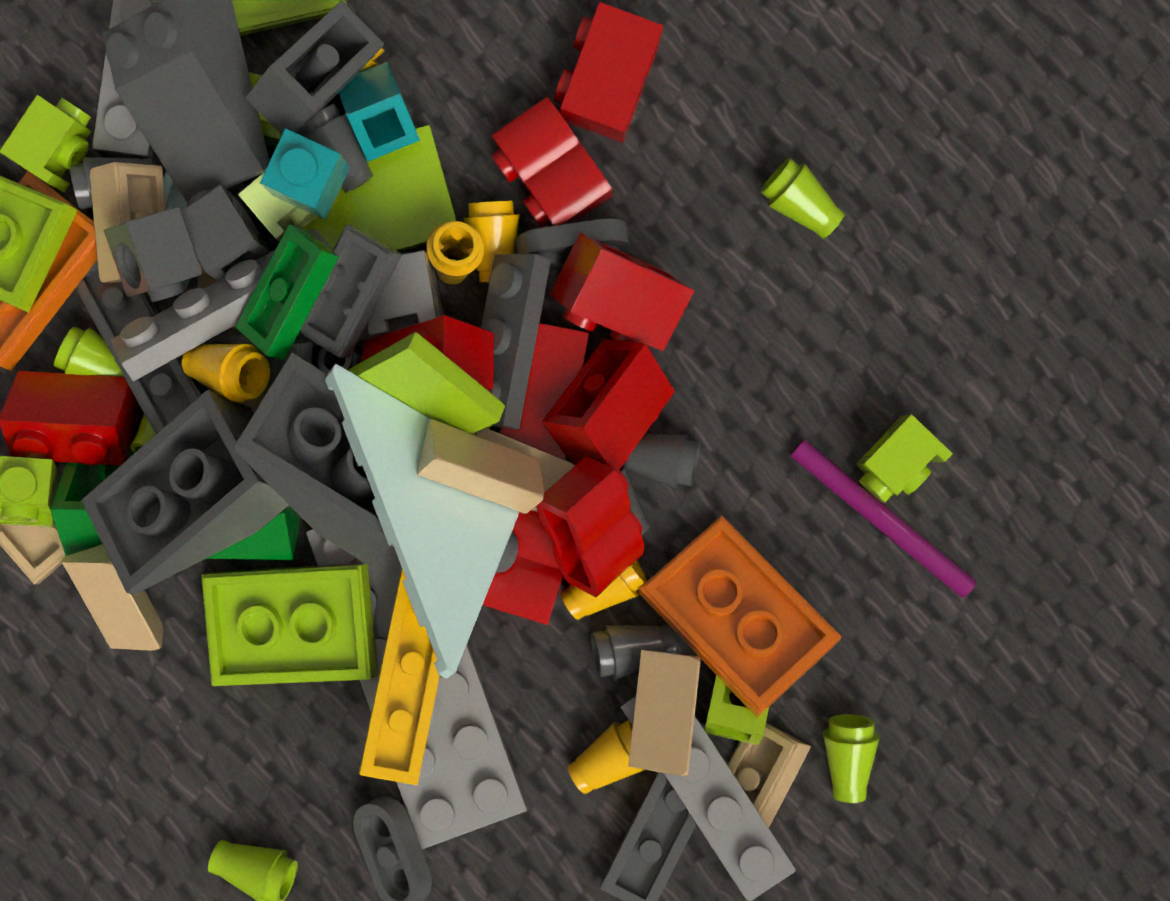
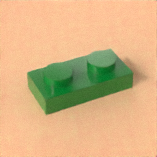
(286, 292)

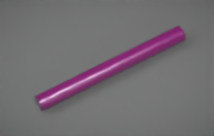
(883, 519)

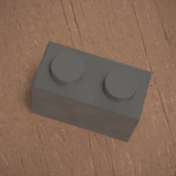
(314, 69)

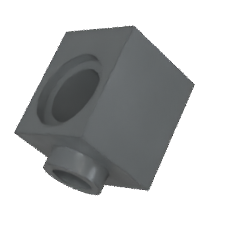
(222, 231)
(153, 254)

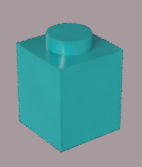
(378, 112)
(305, 174)

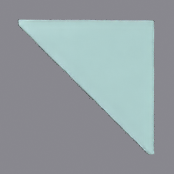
(440, 534)

